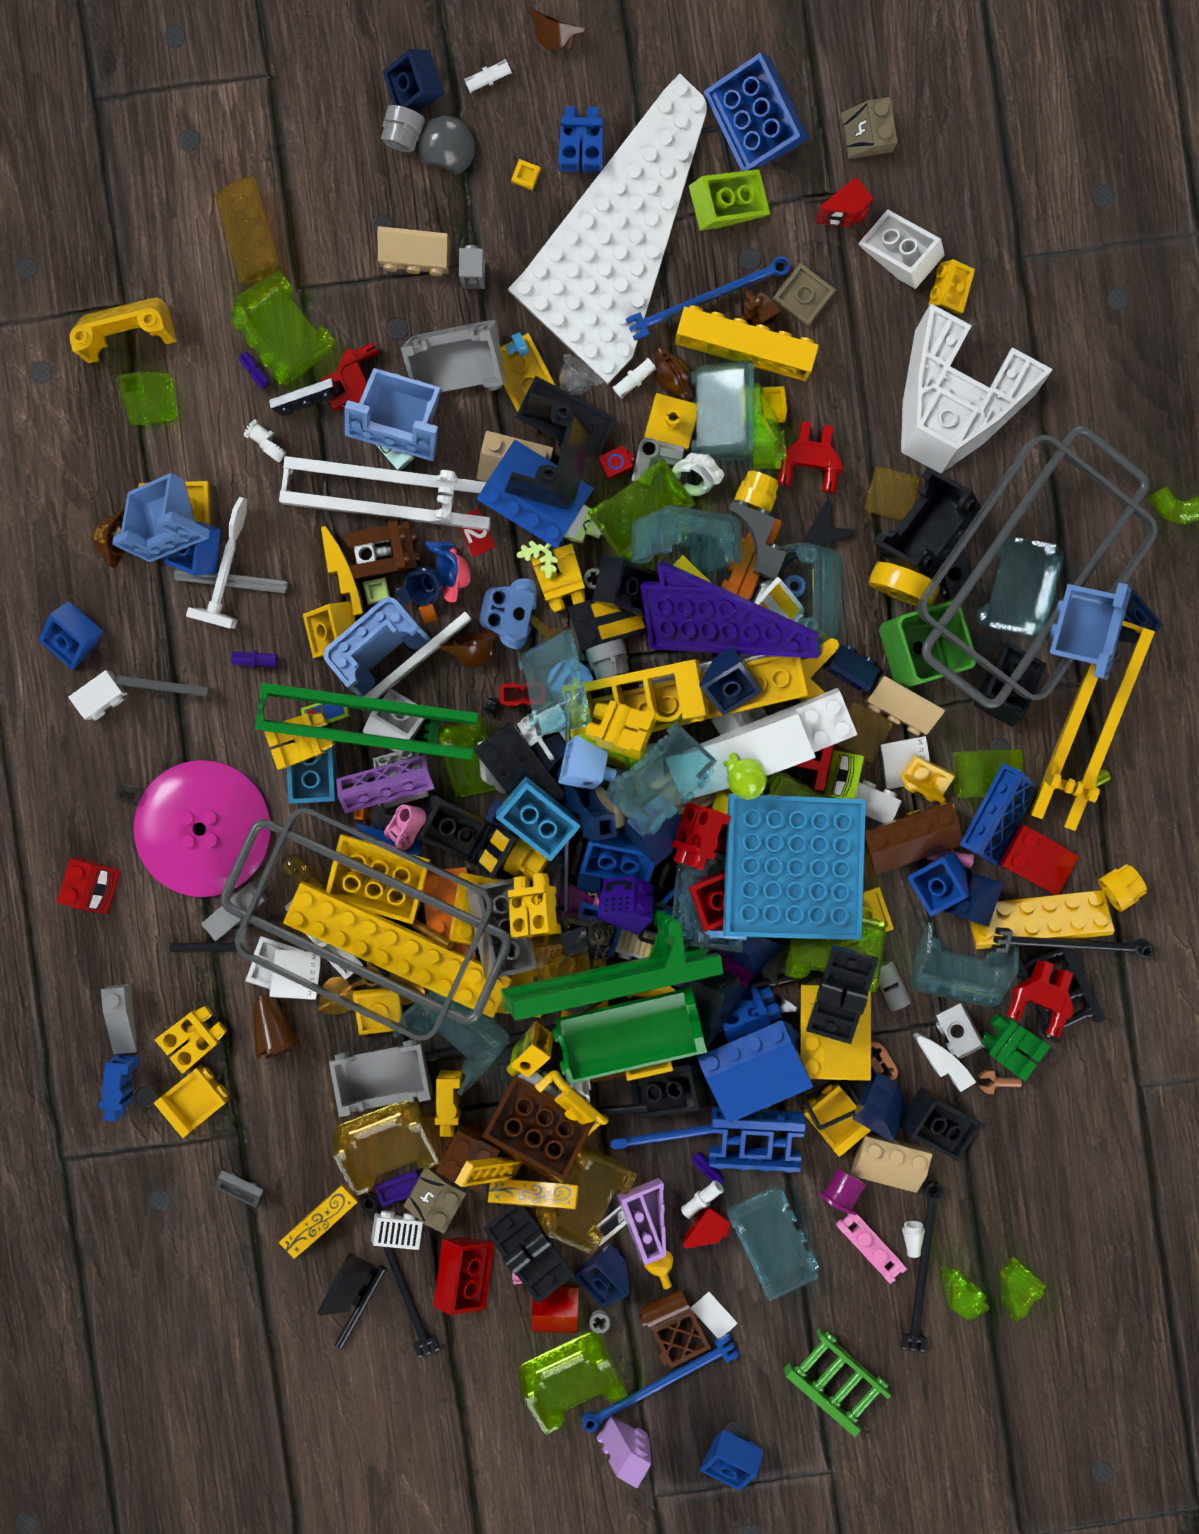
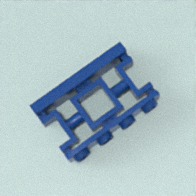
(758, 1123)

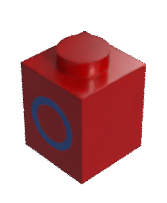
(616, 462)

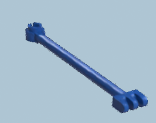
(643, 324)
(624, 1142)
(722, 1350)

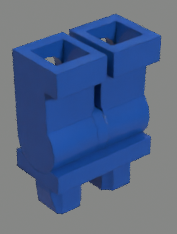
(582, 132)
(751, 1013)
(117, 1086)

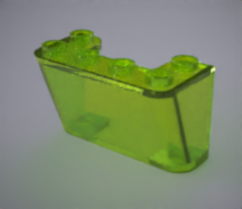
(279, 329)
(650, 492)

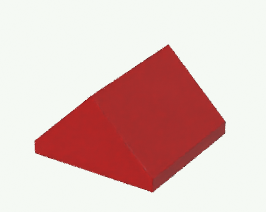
(557, 1311)

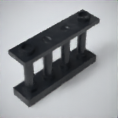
(1080, 989)

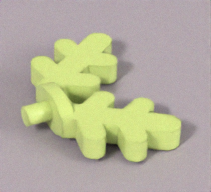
(548, 558)

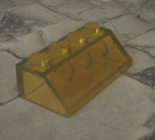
(248, 230)

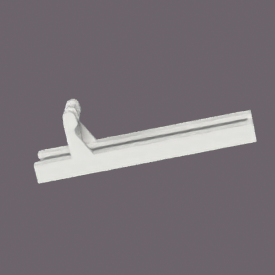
(445, 482)

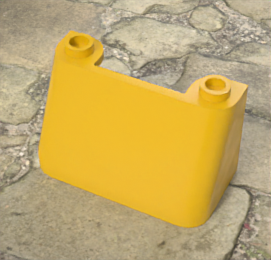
(90, 331)

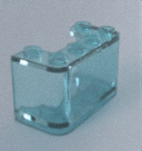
(710, 535)
(662, 780)
(773, 1242)

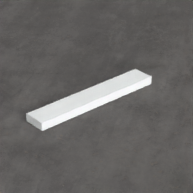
(419, 656)

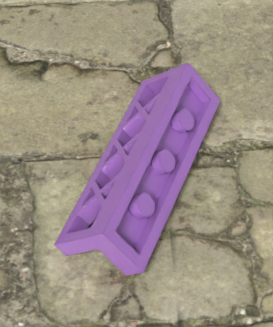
(384, 787)

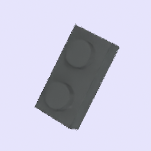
(239, 1189)

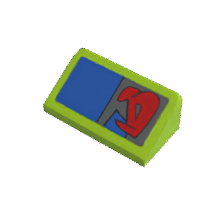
(332, 713)

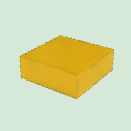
(525, 174)

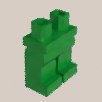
(1007, 1040)

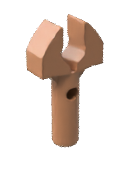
(997, 1082)

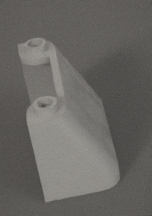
(456, 357)
(380, 1078)

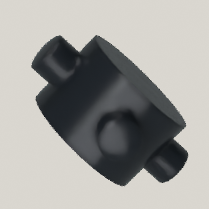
(490, 705)

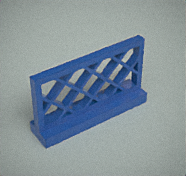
(996, 804)

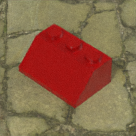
(463, 1275)

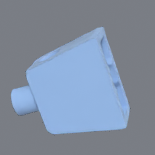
(585, 765)

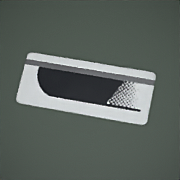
(611, 1224)

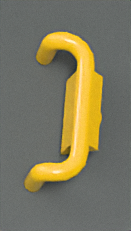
(575, 1105)

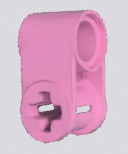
(405, 825)

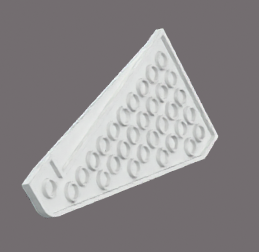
(614, 238)

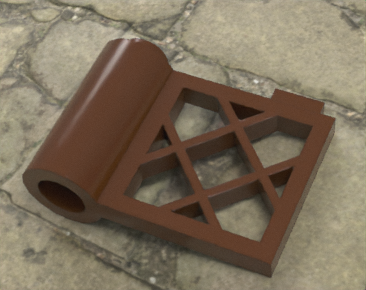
(662, 1315)

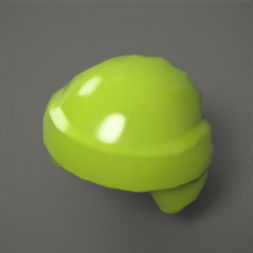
(745, 777)

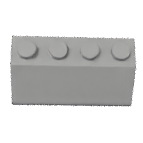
(521, 955)

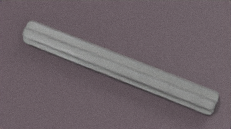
(235, 581)

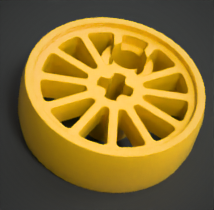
(901, 583)

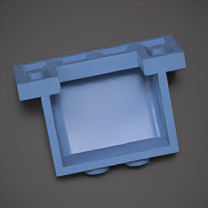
(395, 414)
(159, 520)
(1090, 626)

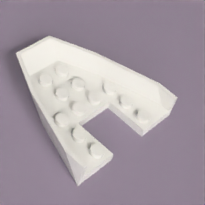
(948, 411)

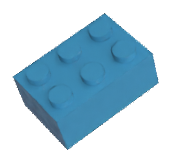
(313, 779)
(538, 818)

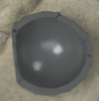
(446, 144)

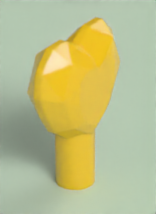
(661, 1269)

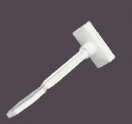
(213, 612)

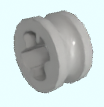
(588, 575)
(598, 1328)

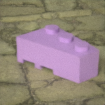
(645, 1219)
(627, 1450)

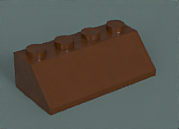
(912, 837)

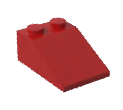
(1038, 859)

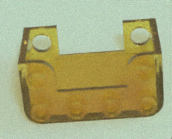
(597, 1182)

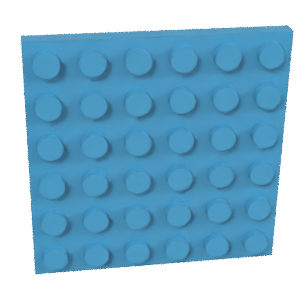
(794, 867)

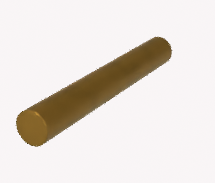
(432, 934)

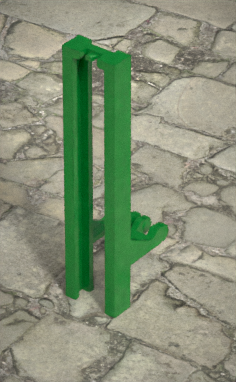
(433, 713)
(661, 969)

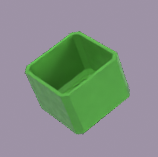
(903, 631)

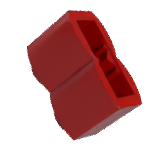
(514, 695)

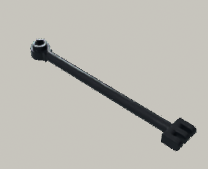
(1140, 947)
(914, 1337)
(424, 1339)

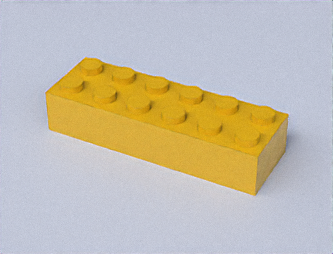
(743, 342)

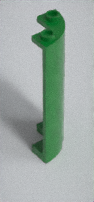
(630, 1035)

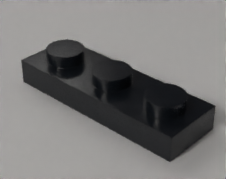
(305, 397)

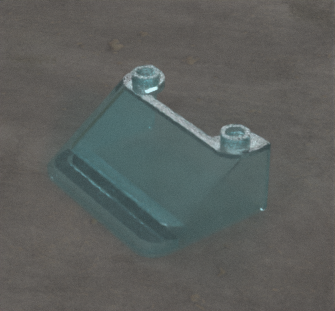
(826, 588)

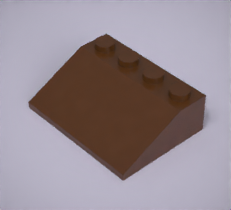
(535, 1130)

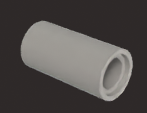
(893, 987)

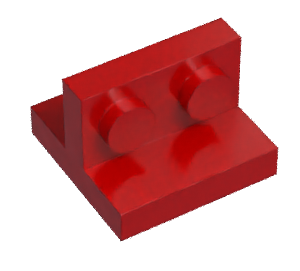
(819, 768)

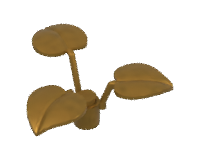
(341, 986)

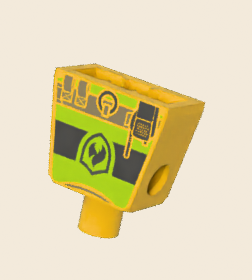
(531, 1051)

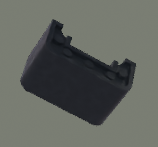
(931, 525)

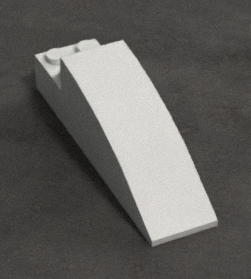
(782, 737)

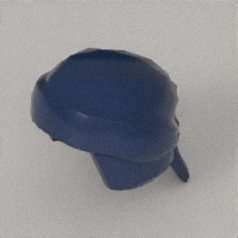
(422, 586)

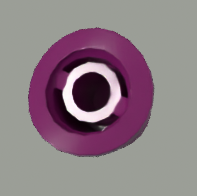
(843, 1191)

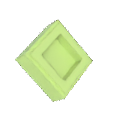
(376, 590)

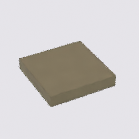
(803, 295)

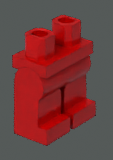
(698, 835)

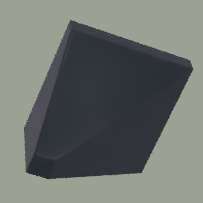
(574, 941)
(787, 1010)

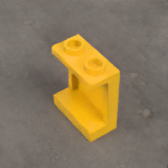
(192, 1100)
(829, 1106)

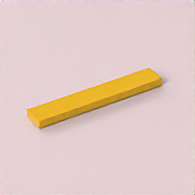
(488, 1171)

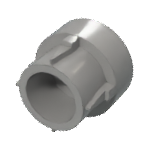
(401, 128)
(608, 659)

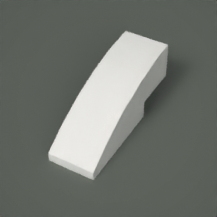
(945, 1063)

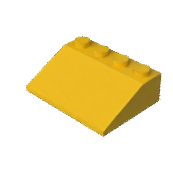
(369, 892)
(832, 1058)

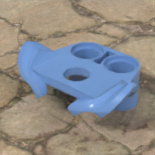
(511, 631)

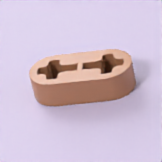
(885, 1058)

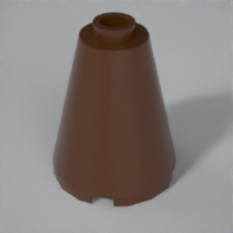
(272, 1029)

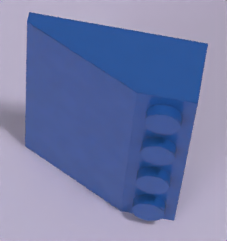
(756, 113)
(536, 517)
(755, 1071)

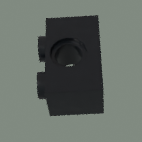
(951, 588)

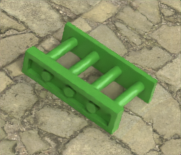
(832, 1404)

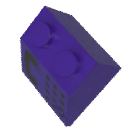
(626, 903)

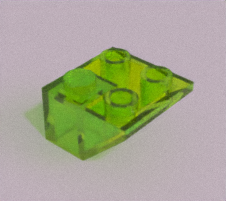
(148, 397)
(1019, 1288)
(963, 1296)

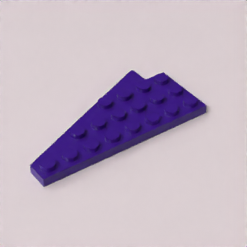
(702, 617)

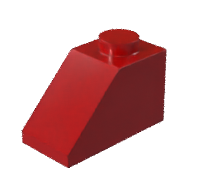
(707, 1228)

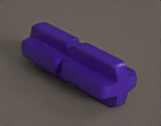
(252, 368)
(703, 1165)

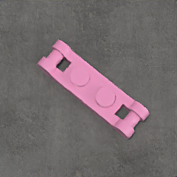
(871, 1246)

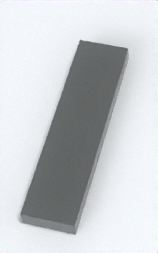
(164, 686)

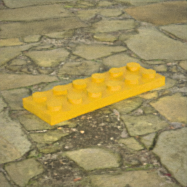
(1048, 917)

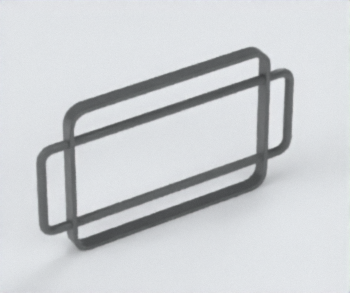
(1132, 507)
(248, 917)

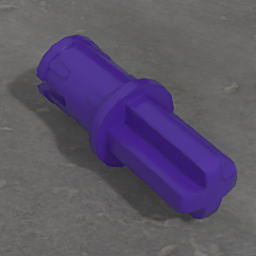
(254, 659)

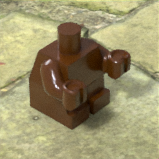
(759, 309)

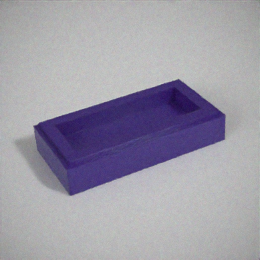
(396, 1188)

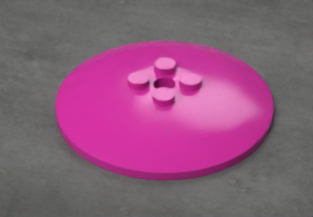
(194, 794)

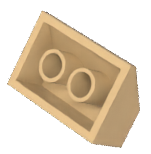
(413, 251)
(496, 446)
(903, 706)
(891, 1163)

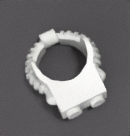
(702, 465)

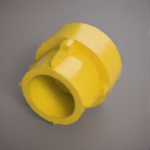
(758, 491)
(525, 861)
(1123, 887)

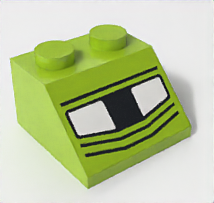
(843, 775)

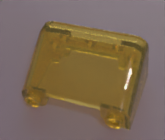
(382, 1143)

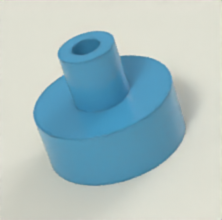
(518, 345)

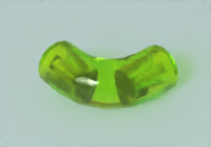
(1173, 509)

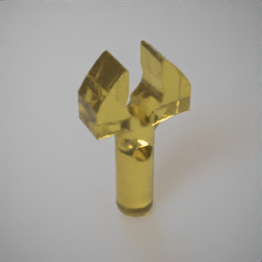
(542, 628)

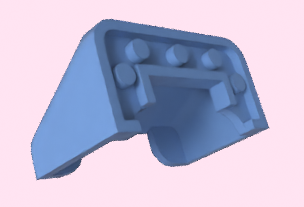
(370, 641)

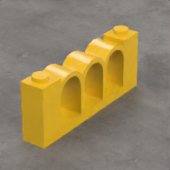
(688, 675)

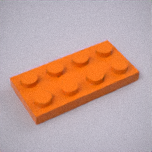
(445, 891)

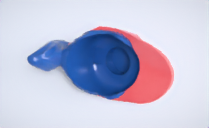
(452, 568)

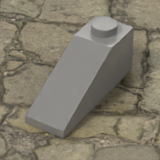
(221, 921)
(119, 1018)

